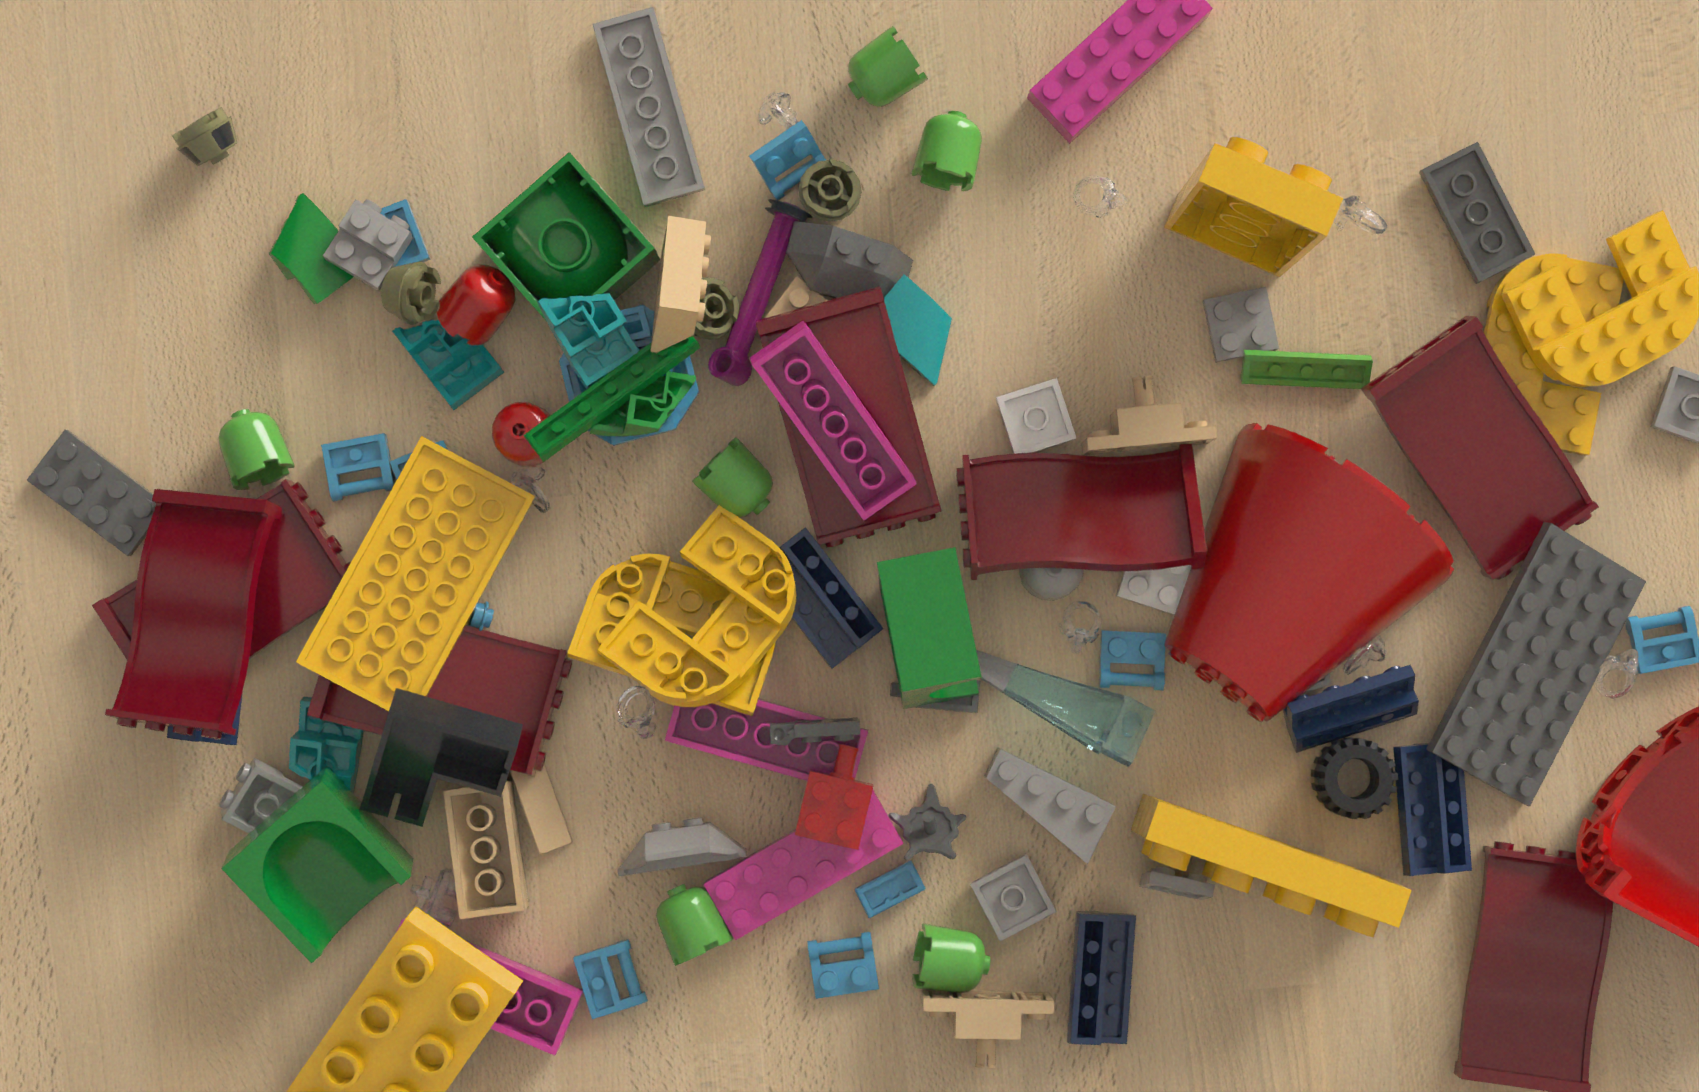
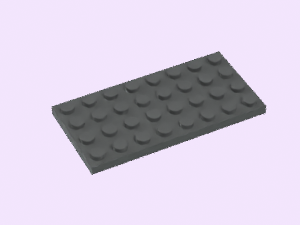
(1536, 664)

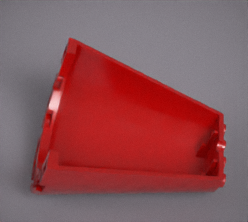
(1298, 570)
(1646, 831)

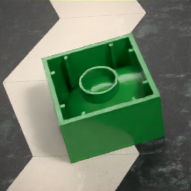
(566, 239)
(929, 627)
(317, 863)

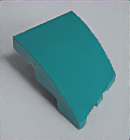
(918, 327)
(589, 334)
(449, 362)
(323, 745)

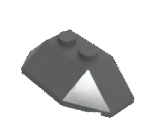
(844, 262)

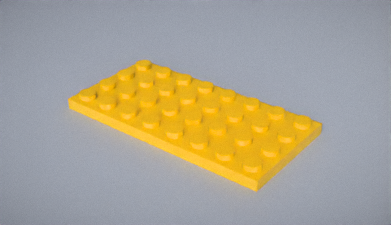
(416, 576)

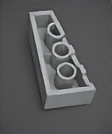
(1059, 806)

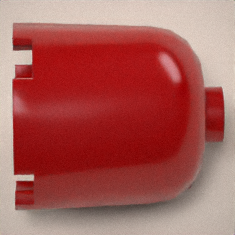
(476, 304)
(512, 446)

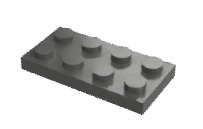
(1477, 212)
(95, 492)

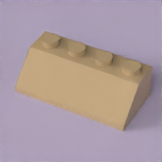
(680, 282)
(485, 851)

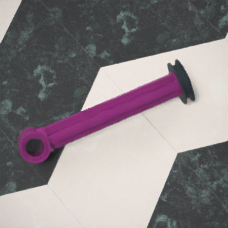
(732, 361)

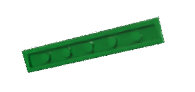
(606, 397)

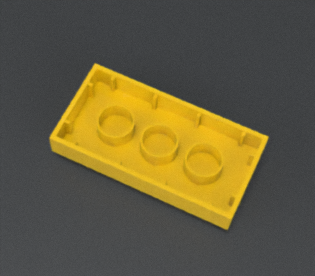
(1253, 208)
(1292, 874)
(411, 1015)

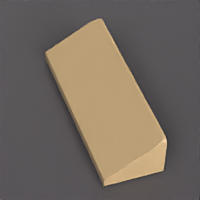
(542, 810)

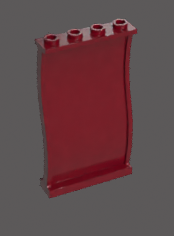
(864, 350)
(1479, 446)
(1081, 512)
(294, 579)
(194, 612)
(481, 674)
(1533, 972)

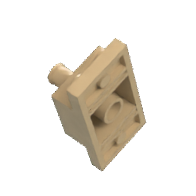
(1147, 426)
(987, 1015)

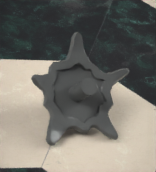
(929, 827)

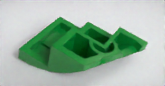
(301, 250)
(648, 409)

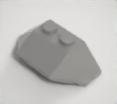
(681, 847)

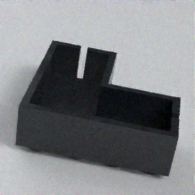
(433, 742)

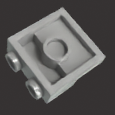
(368, 243)
(256, 796)

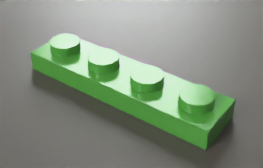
(1306, 369)

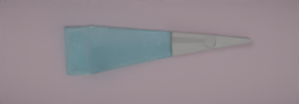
(1090, 715)

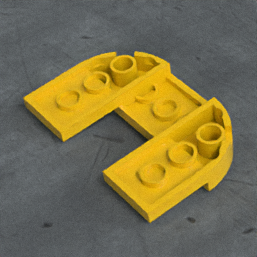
(1629, 335)
(1564, 410)
(672, 591)
(732, 639)

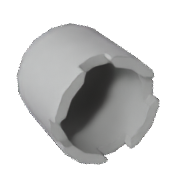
(1050, 582)

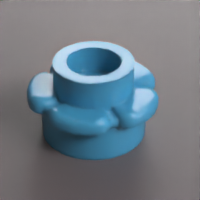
(481, 616)

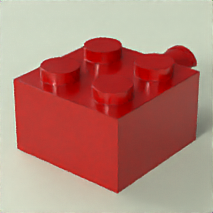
(835, 803)

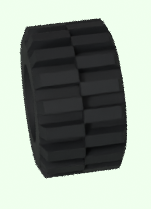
(1380, 782)

